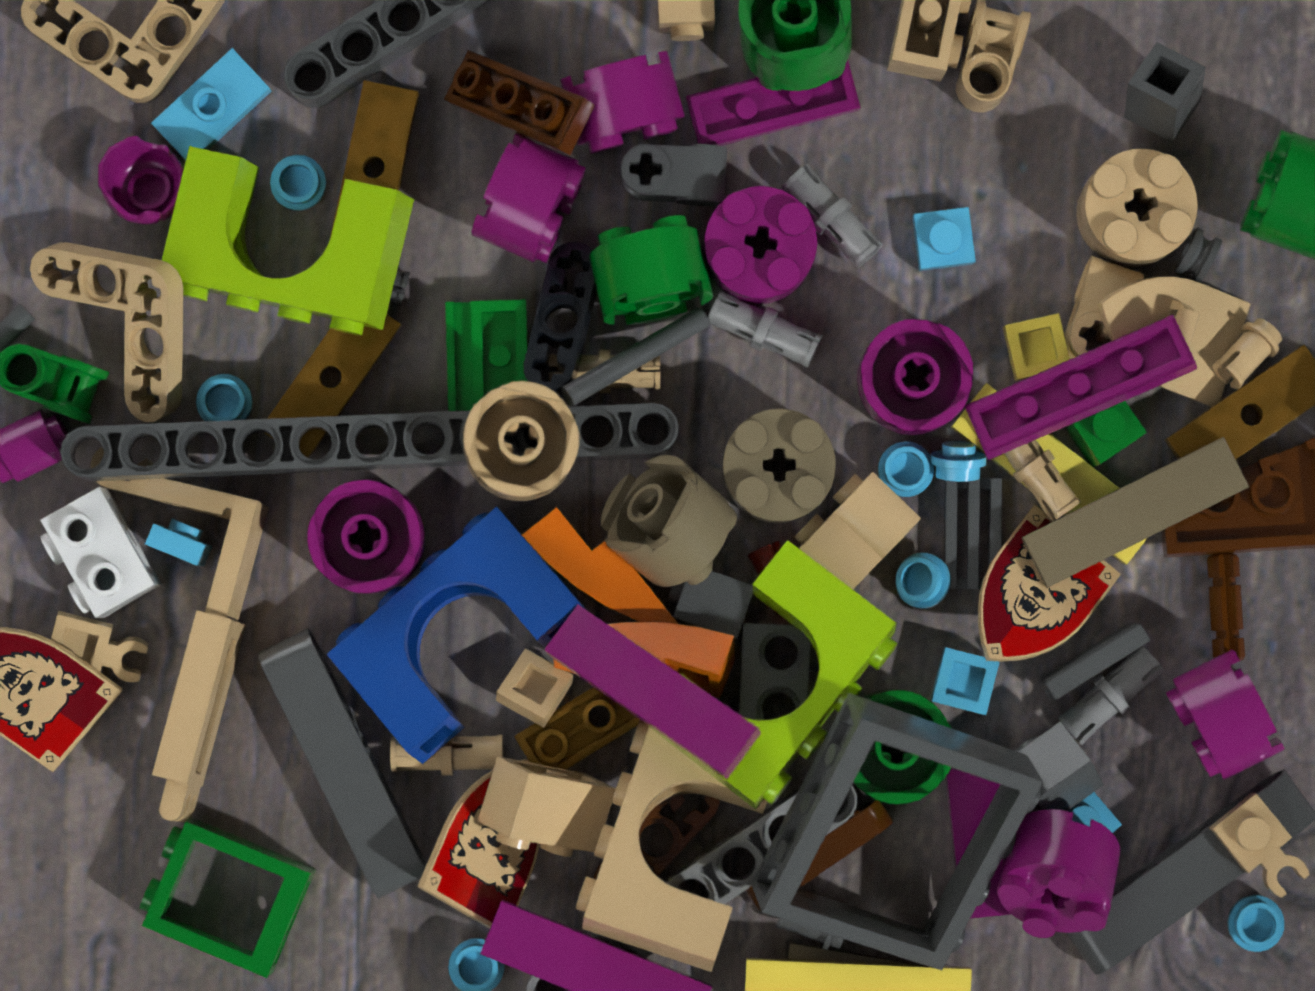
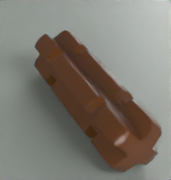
(1225, 604)

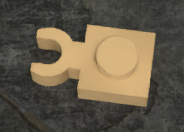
(91, 643)
(1255, 838)

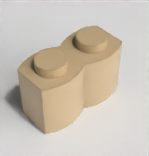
(858, 530)

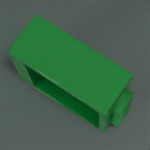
(280, 919)

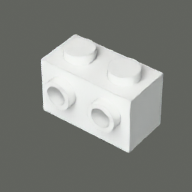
(98, 553)

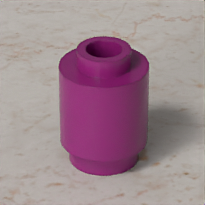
(30, 445)

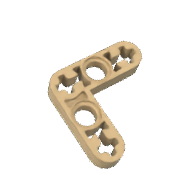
(142, 47)
(135, 299)

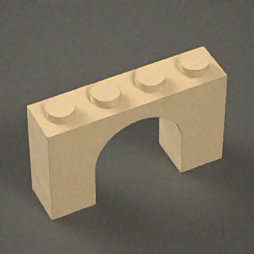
(627, 897)

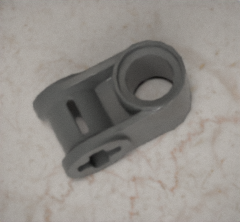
(689, 173)

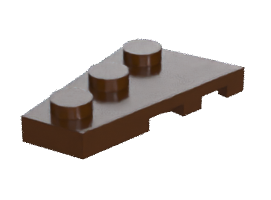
(1266, 516)

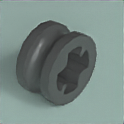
(1198, 255)

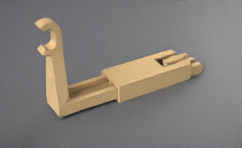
(212, 639)

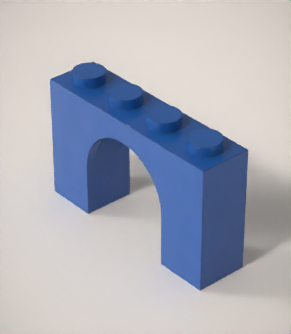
(384, 650)

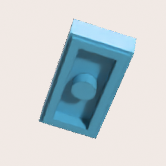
(212, 105)

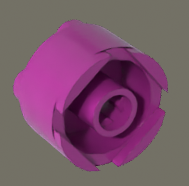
(628, 99)
(526, 199)
(787, 228)
(919, 345)
(340, 518)
(1226, 716)
(1059, 874)

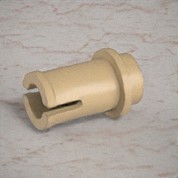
(1256, 343)

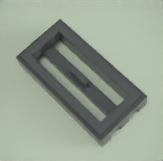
(994, 486)
(1093, 660)

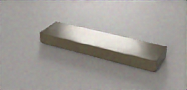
(1135, 512)

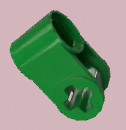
(54, 381)

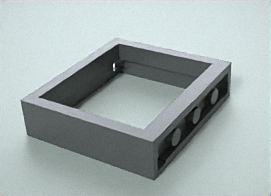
(822, 794)

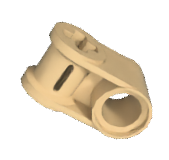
(992, 46)
(1096, 283)

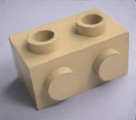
(926, 38)
(545, 807)

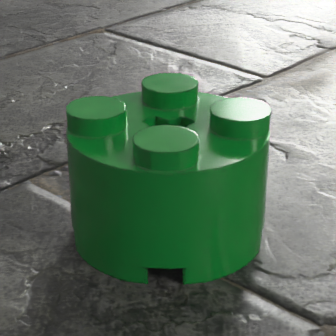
(795, 41)
(1286, 198)
(650, 271)
(911, 775)

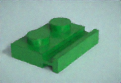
(483, 348)

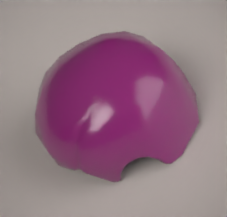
(140, 180)

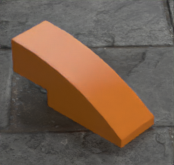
(595, 572)
(690, 650)

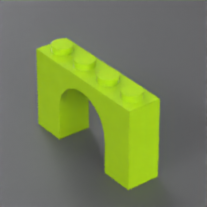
(345, 284)
(846, 638)

